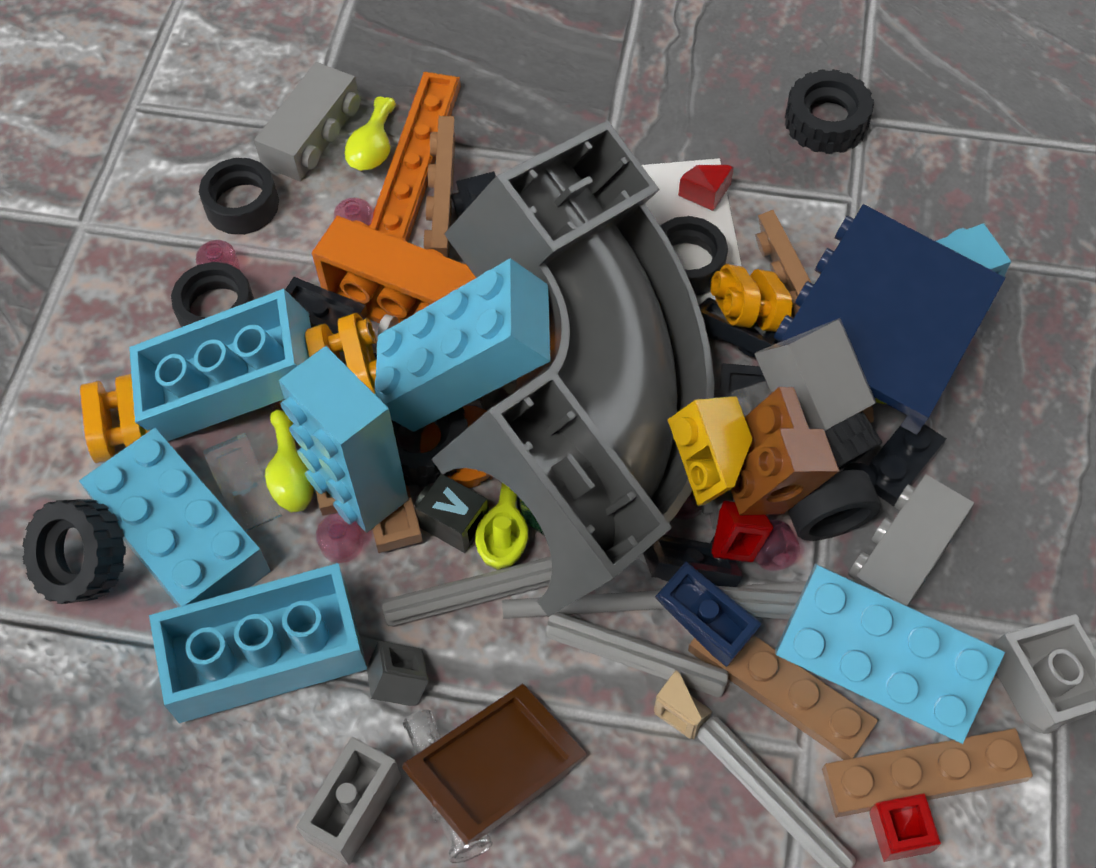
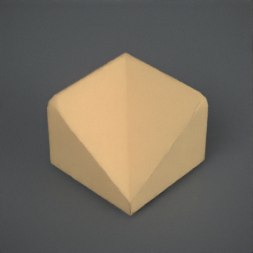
(679, 708)

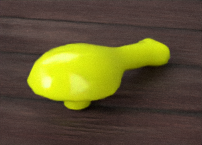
(370, 144)
(286, 470)
(502, 532)

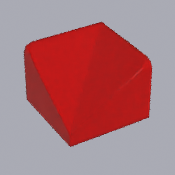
(706, 184)
(739, 535)
(904, 827)

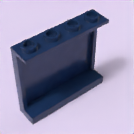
(903, 306)

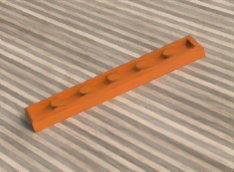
(408, 171)

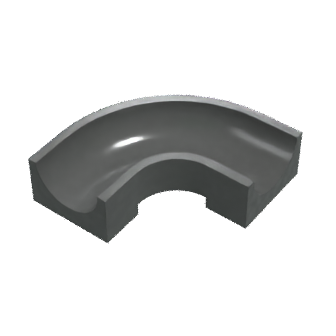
(627, 352)

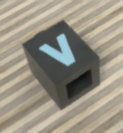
(450, 512)

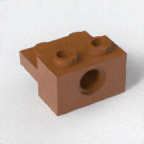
(783, 458)

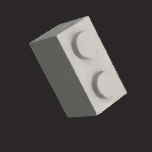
(349, 800)

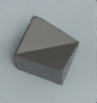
(397, 673)

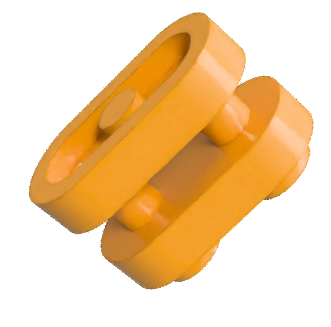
(751, 297)
(354, 339)
(97, 417)

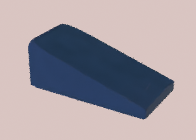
(708, 613)

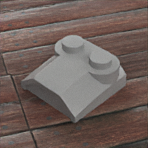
(1049, 673)

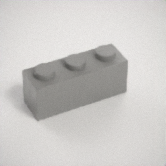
(308, 121)
(913, 541)

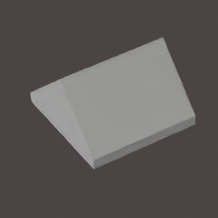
(822, 372)

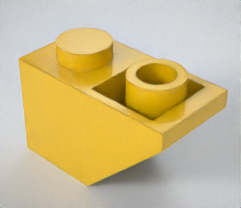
(711, 444)

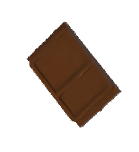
(494, 763)

